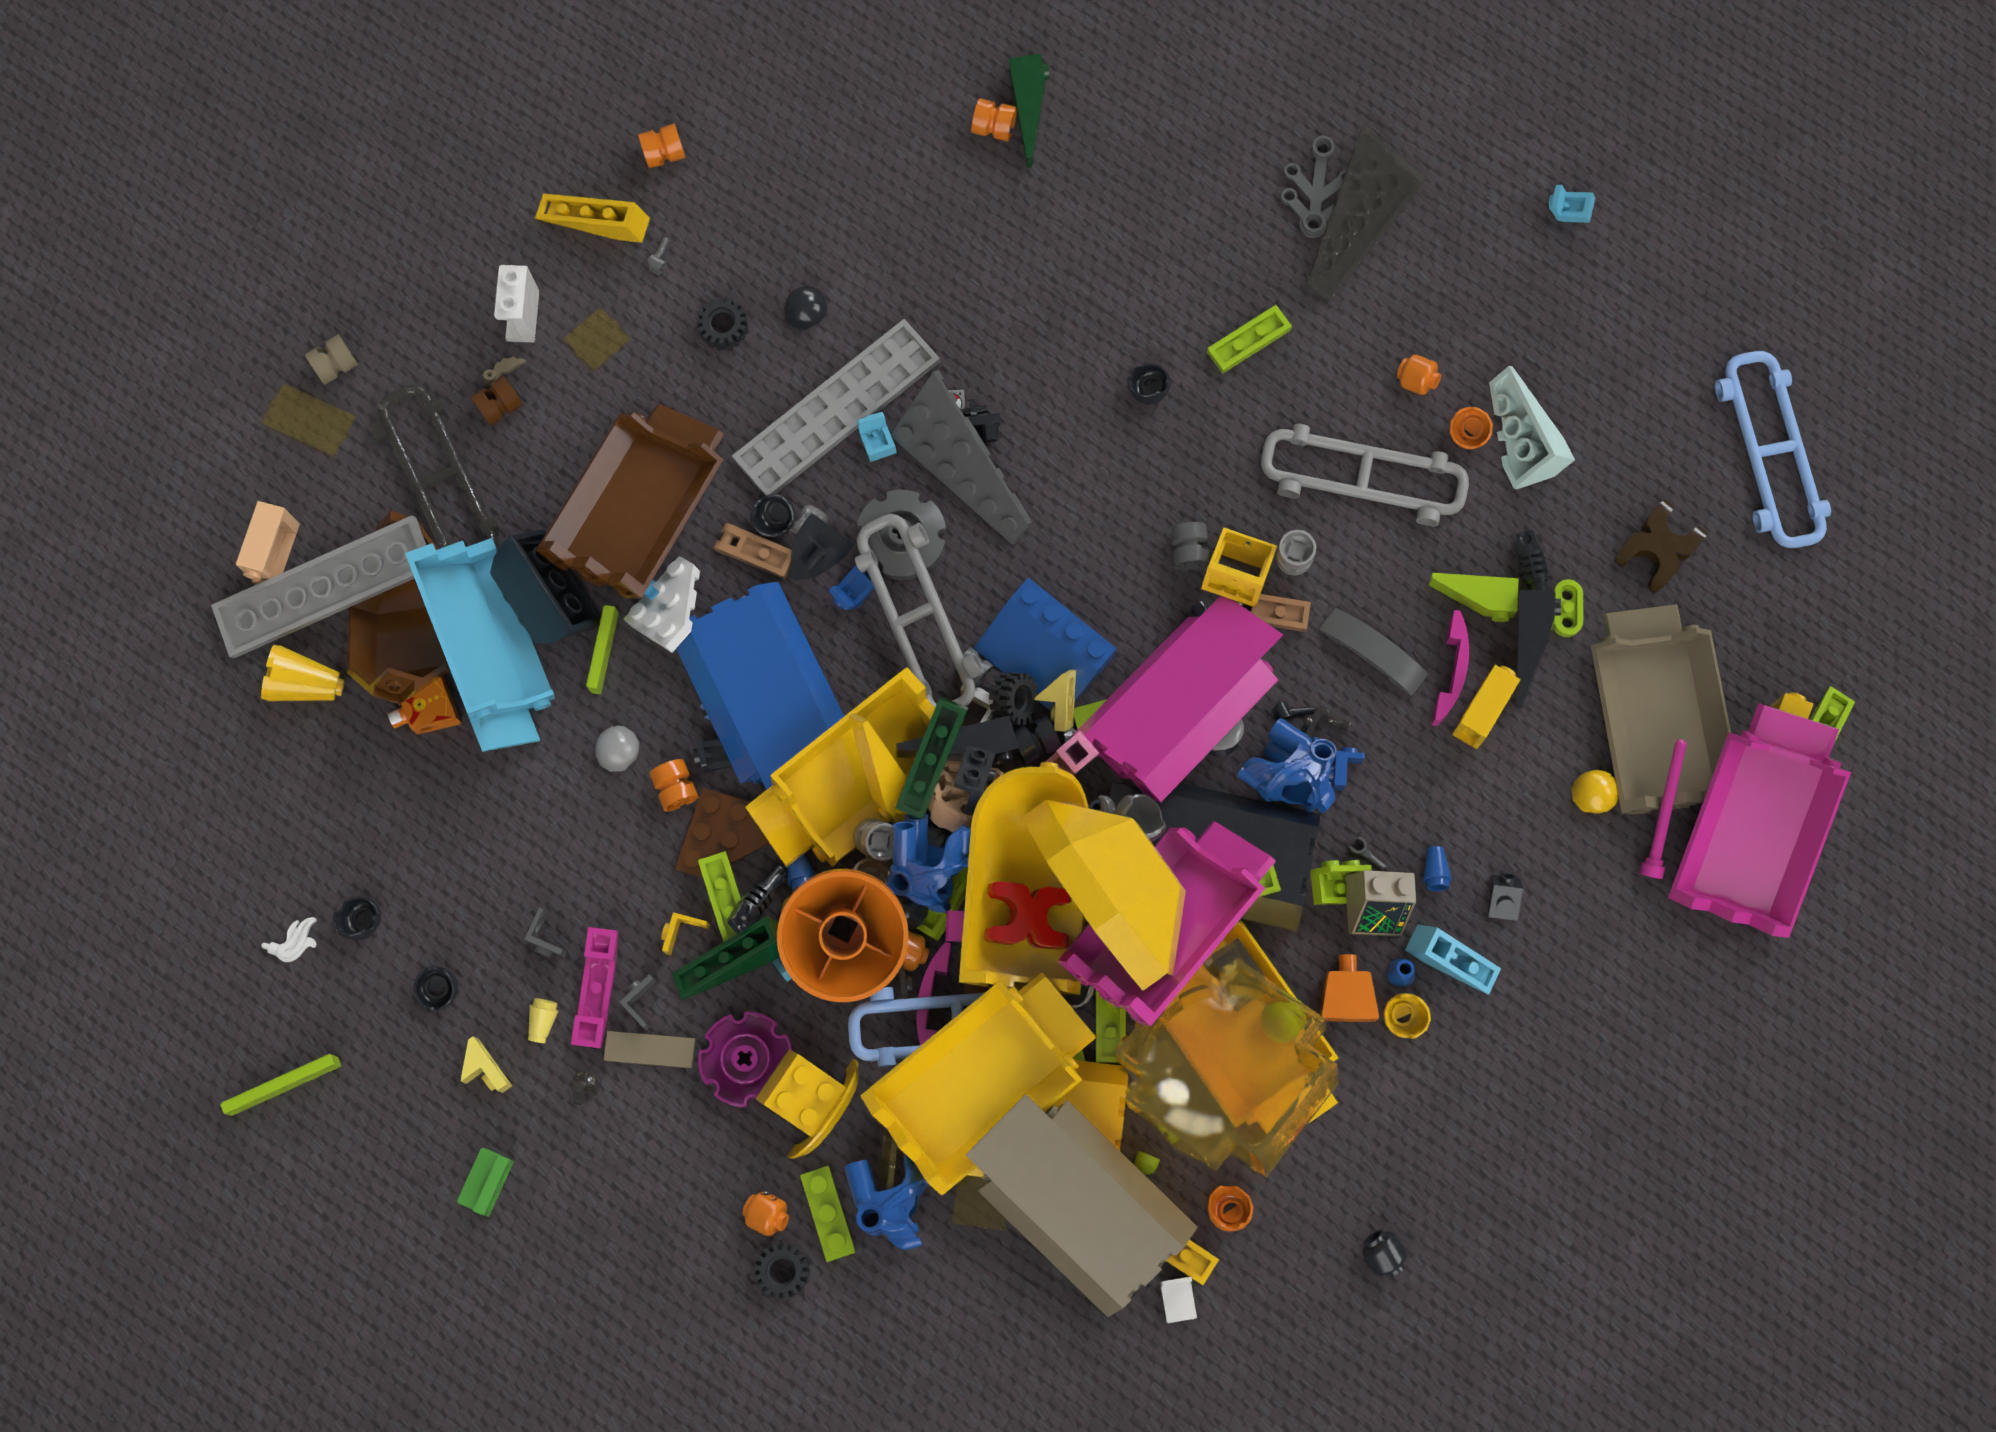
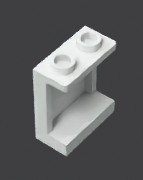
(517, 302)

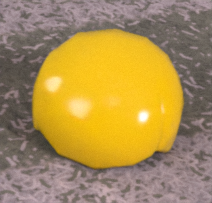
(1595, 791)
(1401, 1006)

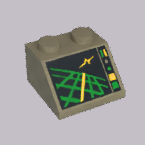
(1379, 902)

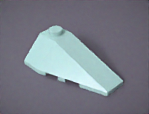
(1532, 440)

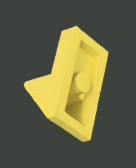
(1063, 694)
(478, 1061)

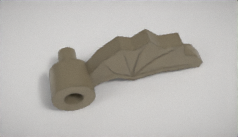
(504, 367)

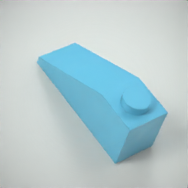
(1452, 957)

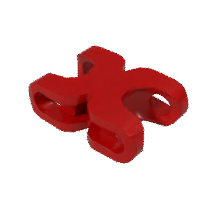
(1028, 915)

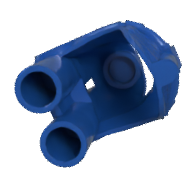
(1299, 769)
(924, 870)
(892, 1205)

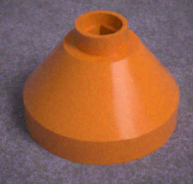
(828, 964)

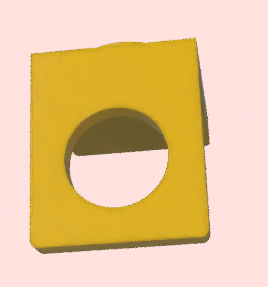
(671, 930)

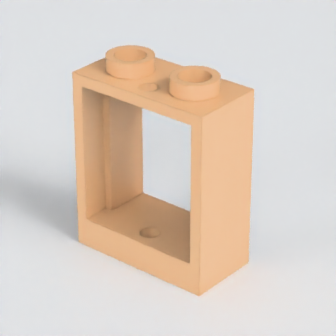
(267, 542)

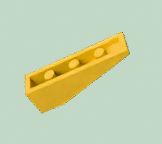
(597, 216)
(881, 770)

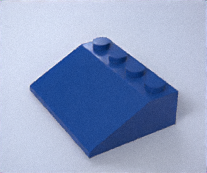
(1044, 640)

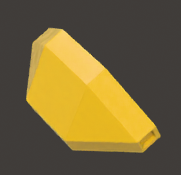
(1115, 883)

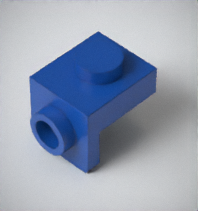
(852, 590)
(1338, 770)

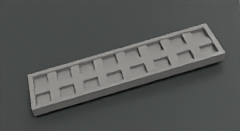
(834, 407)

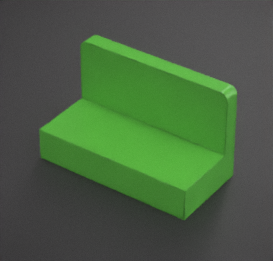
(485, 1182)

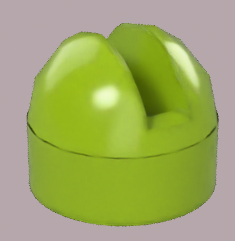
(1146, 1163)

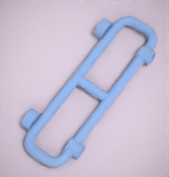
(1768, 518)
(884, 1002)

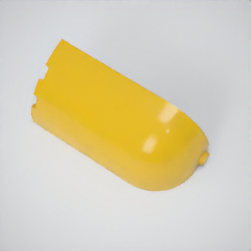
(1007, 852)

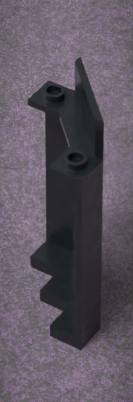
(1275, 829)

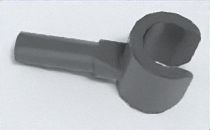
(655, 261)
(1367, 854)

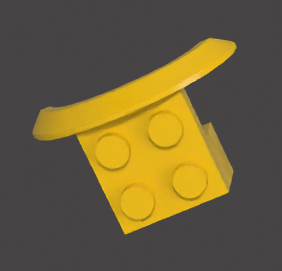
(808, 1098)

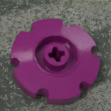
(722, 1058)

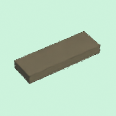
(649, 1049)

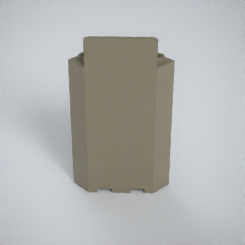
(1657, 689)
(1079, 1201)

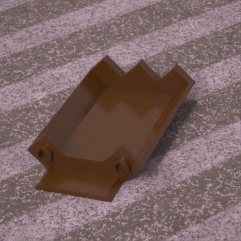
(634, 499)

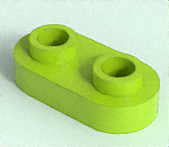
(1570, 609)

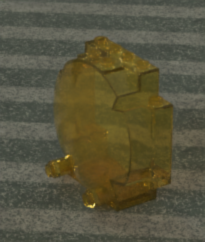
(1229, 1069)

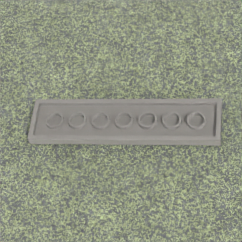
(318, 588)

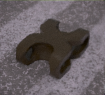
(1661, 546)

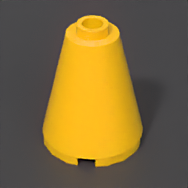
(299, 678)

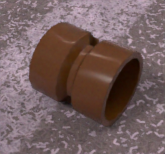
(497, 400)

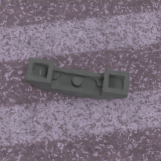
(1375, 650)

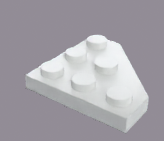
(667, 615)

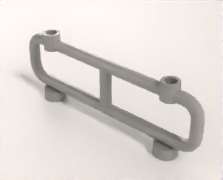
(1291, 483)
(914, 538)

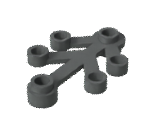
(1315, 193)

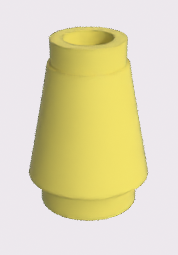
(541, 1018)

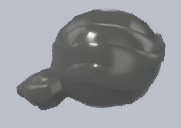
(1141, 809)

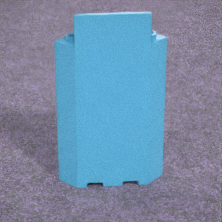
(482, 642)

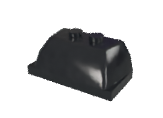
(542, 596)

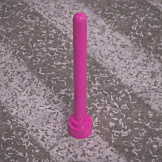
(1653, 864)

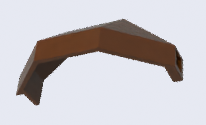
(393, 639)

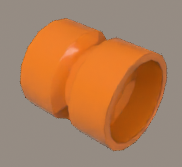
(993, 119)
(661, 146)
(673, 783)

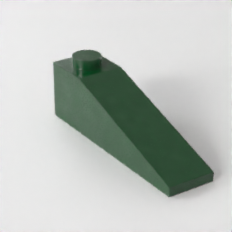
(1028, 88)
(932, 757)
(730, 959)

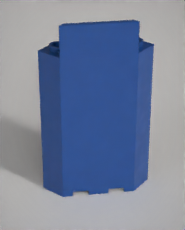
(758, 681)

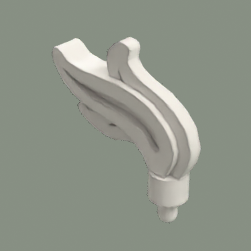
(295, 943)

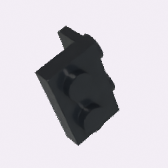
(975, 775)

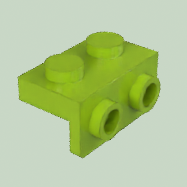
(1330, 882)

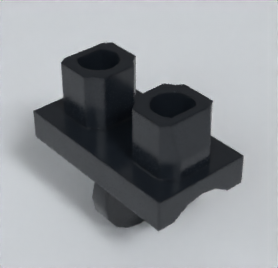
(987, 423)

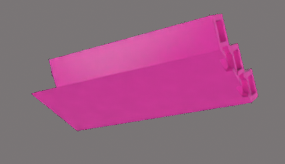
(1184, 698)
(1763, 822)
(1220, 886)

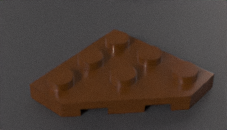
(716, 827)

